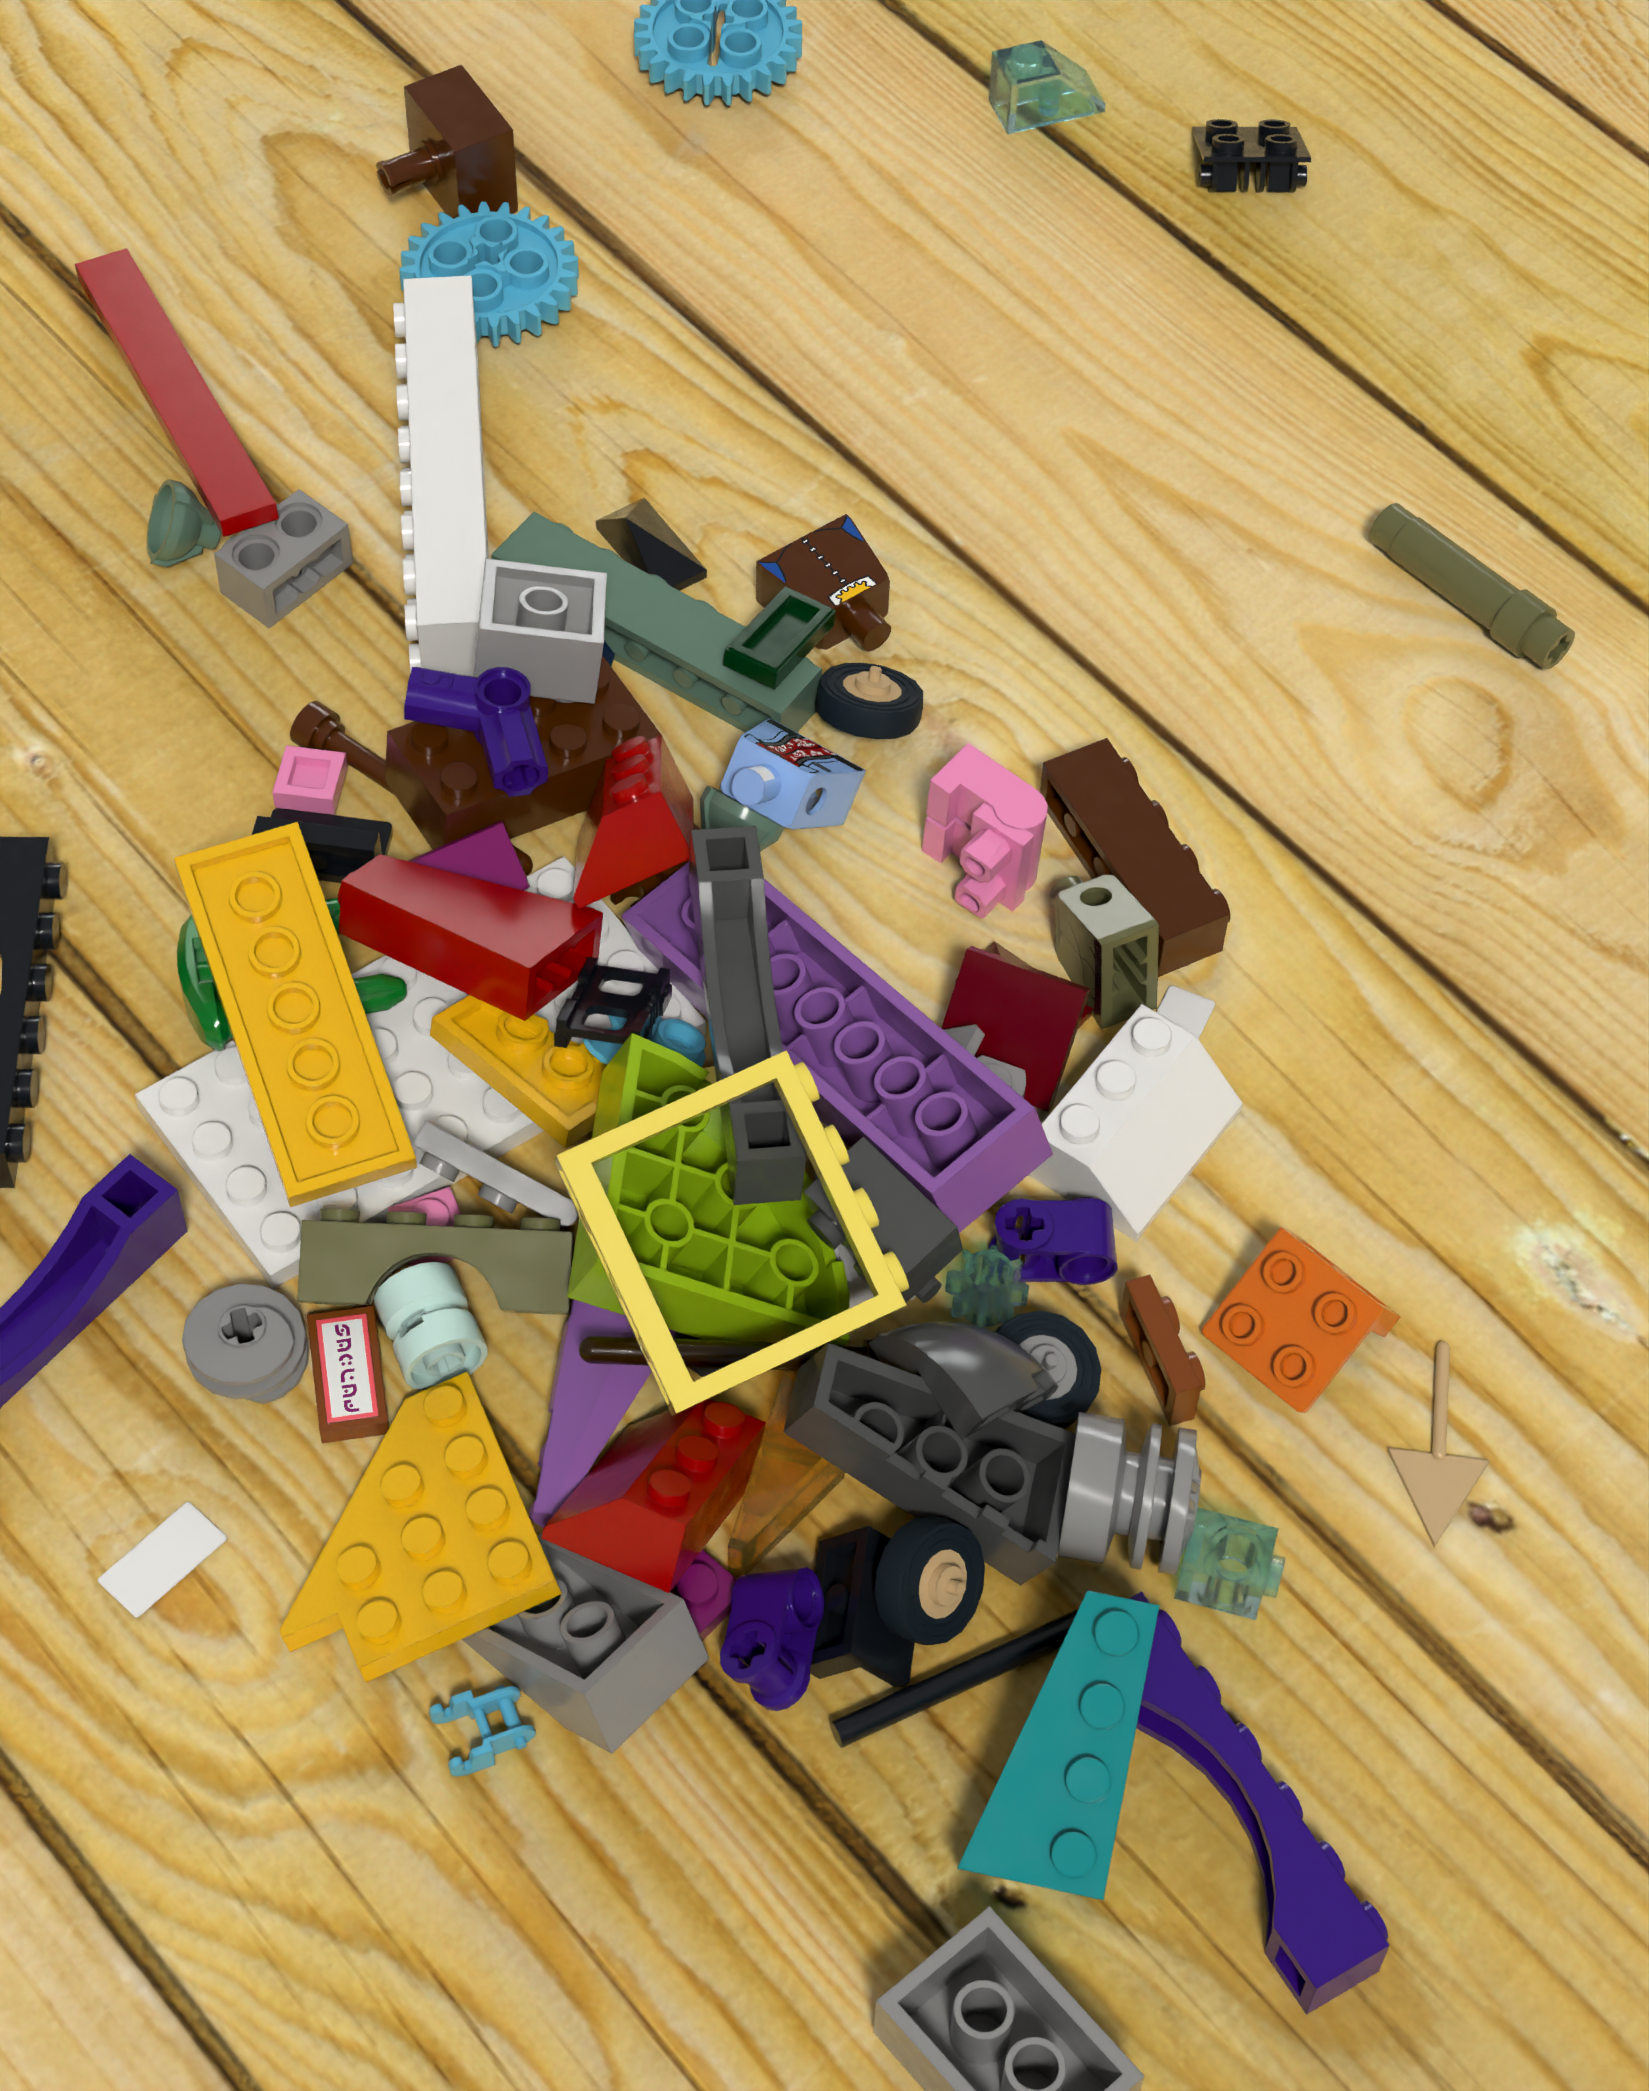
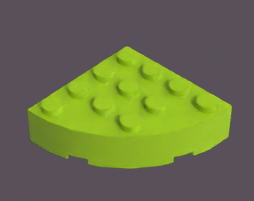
(708, 1262)

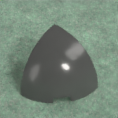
(968, 1370)

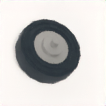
(1068, 1358)

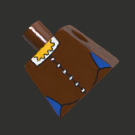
(838, 571)

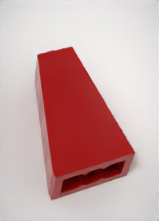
(470, 932)

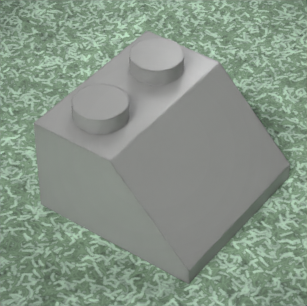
(544, 626)

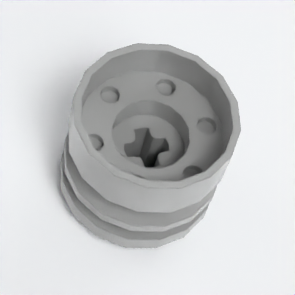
(1129, 1493)

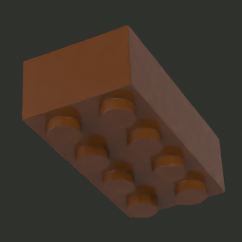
(448, 784)

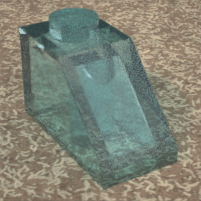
(1039, 87)

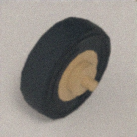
(869, 700)
(929, 1580)

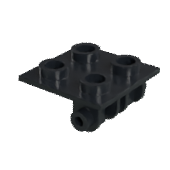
(1273, 141)

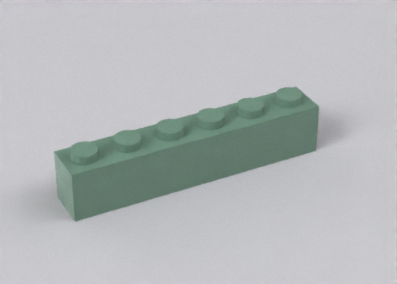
(668, 632)

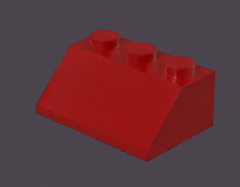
(634, 821)
(660, 1492)

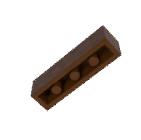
(1125, 834)

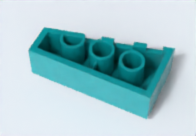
(1067, 1774)

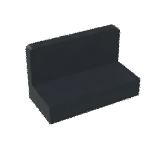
(333, 842)
(851, 1627)

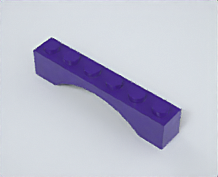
(101, 1252)
(1315, 1924)

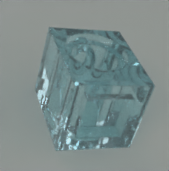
(1213, 1586)

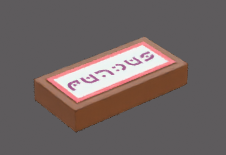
(347, 1374)

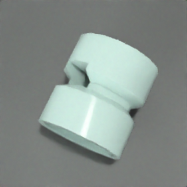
(430, 1324)

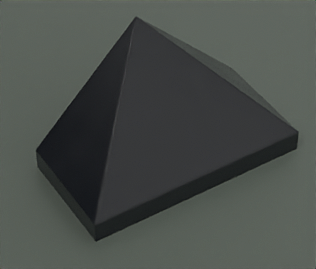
(650, 544)

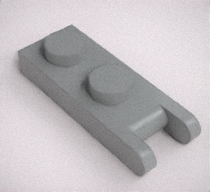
(501, 1183)

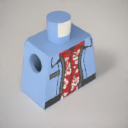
(781, 770)

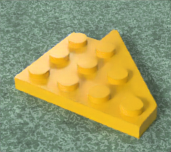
(426, 1541)

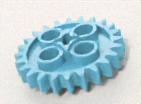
(756, 46)
(516, 266)

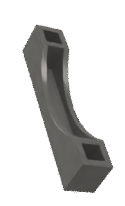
(735, 963)

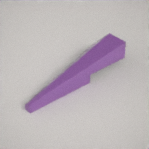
(584, 1407)

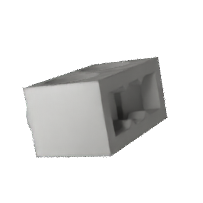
(284, 560)

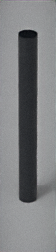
(951, 1681)

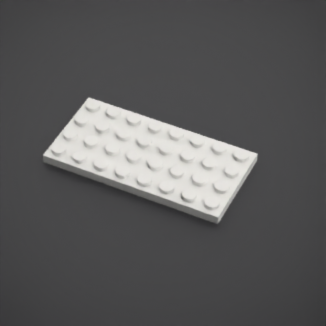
(219, 1140)

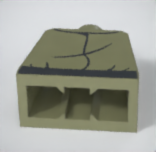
(1106, 945)

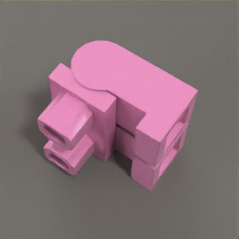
(989, 824)

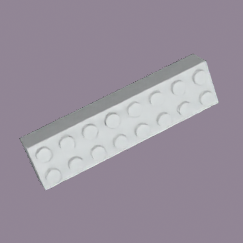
(445, 472)

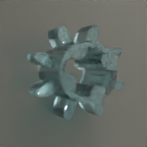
(986, 1287)

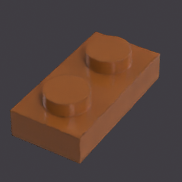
(1154, 1333)

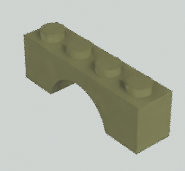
(351, 1259)

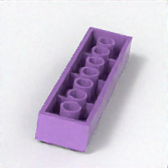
(871, 1054)

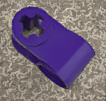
(1059, 1239)
(773, 1634)

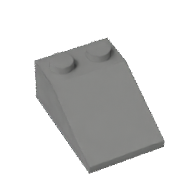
(597, 1651)

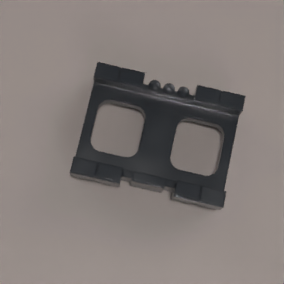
(588, 999)

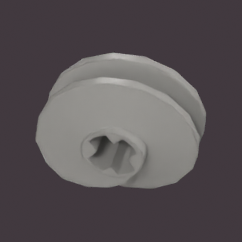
(254, 1370)

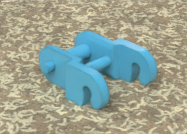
(476, 1708)

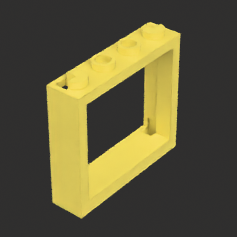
(827, 1156)

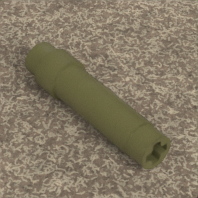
(1512, 615)

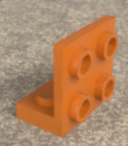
(1296, 1320)

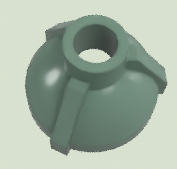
(178, 525)
(725, 812)

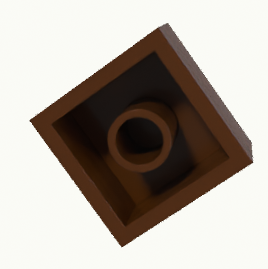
(456, 146)

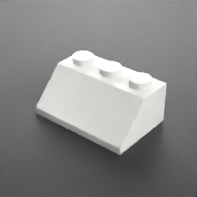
(1138, 1121)

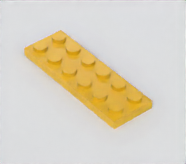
(295, 1014)

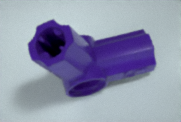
(497, 713)

